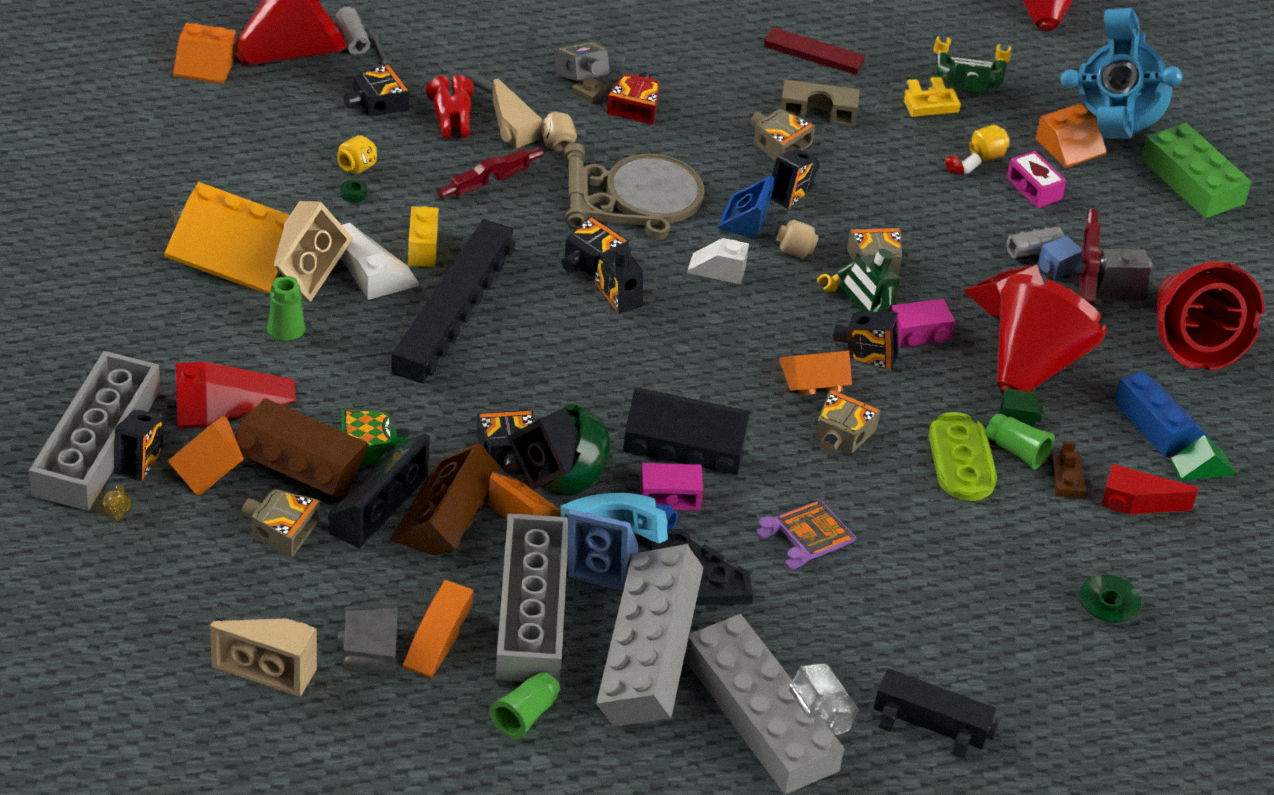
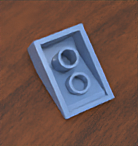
(599, 549)

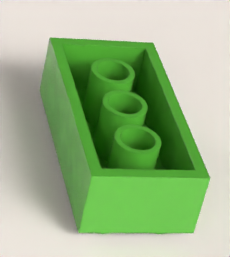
(1195, 170)

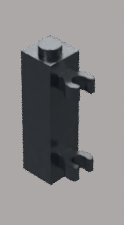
(935, 710)

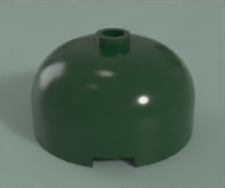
(590, 454)

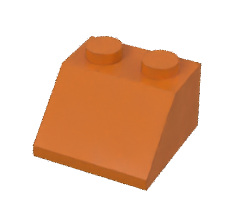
(205, 53)
(1071, 135)
(817, 371)

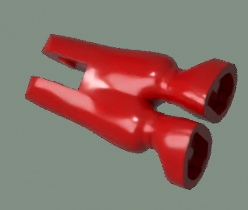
(453, 110)

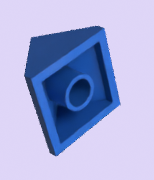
(748, 209)

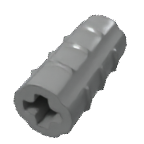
(352, 30)
(1030, 243)

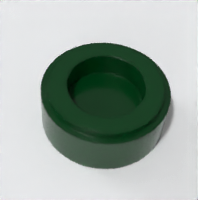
(354, 191)

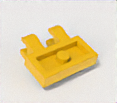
(931, 102)

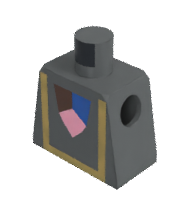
(587, 61)

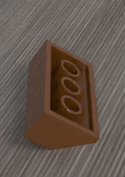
(301, 447)
(447, 501)

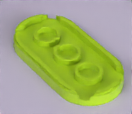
(962, 456)

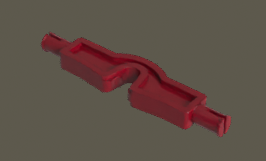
(500, 166)
(1090, 257)

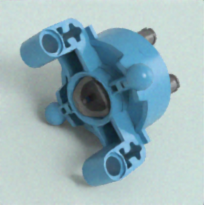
(1124, 80)

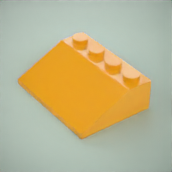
(228, 237)

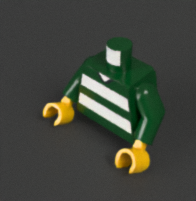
(968, 72)
(867, 282)

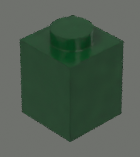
(1021, 406)

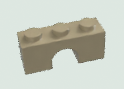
(838, 102)

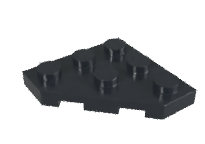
(719, 580)

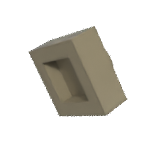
(589, 89)

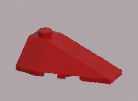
(214, 390)

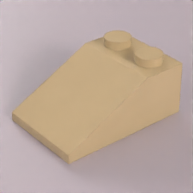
(310, 246)
(266, 651)

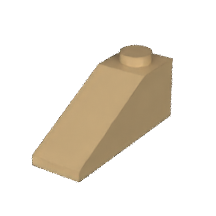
(515, 119)

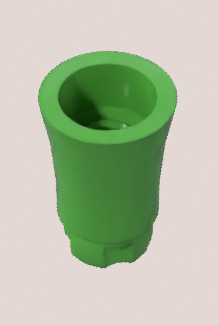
(286, 311)
(1020, 439)
(524, 705)

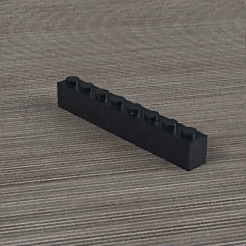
(452, 302)

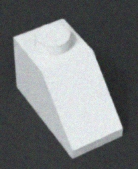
(721, 260)

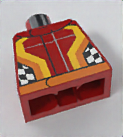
(634, 98)

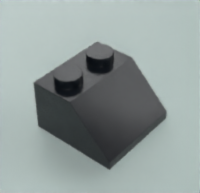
(546, 447)

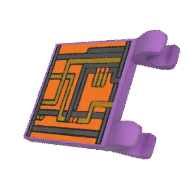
(811, 529)

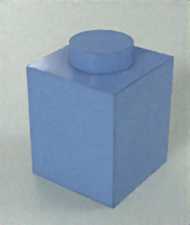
(1060, 257)

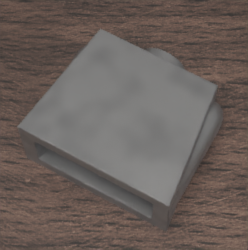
(1123, 274)
(370, 641)

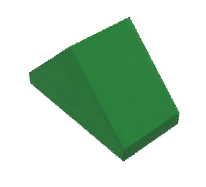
(1201, 461)

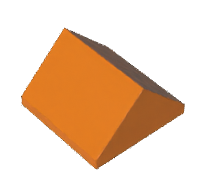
(208, 456)
(515, 497)

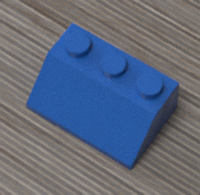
(1156, 413)

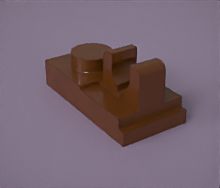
(1068, 472)

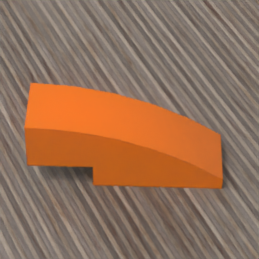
(439, 628)

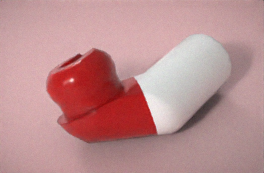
(962, 167)

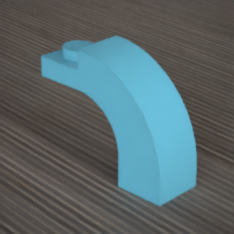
(625, 507)

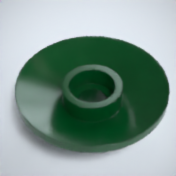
(1110, 598)

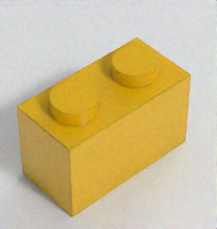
(423, 236)

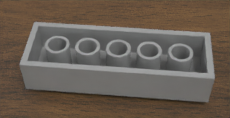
(82, 446)
(532, 597)
(650, 636)
(758, 703)

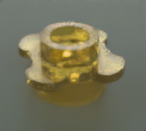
(117, 502)

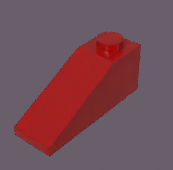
(1141, 492)

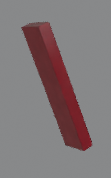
(814, 51)

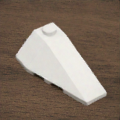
(374, 267)

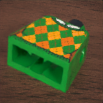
(374, 429)

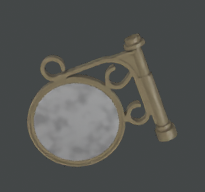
(642, 186)

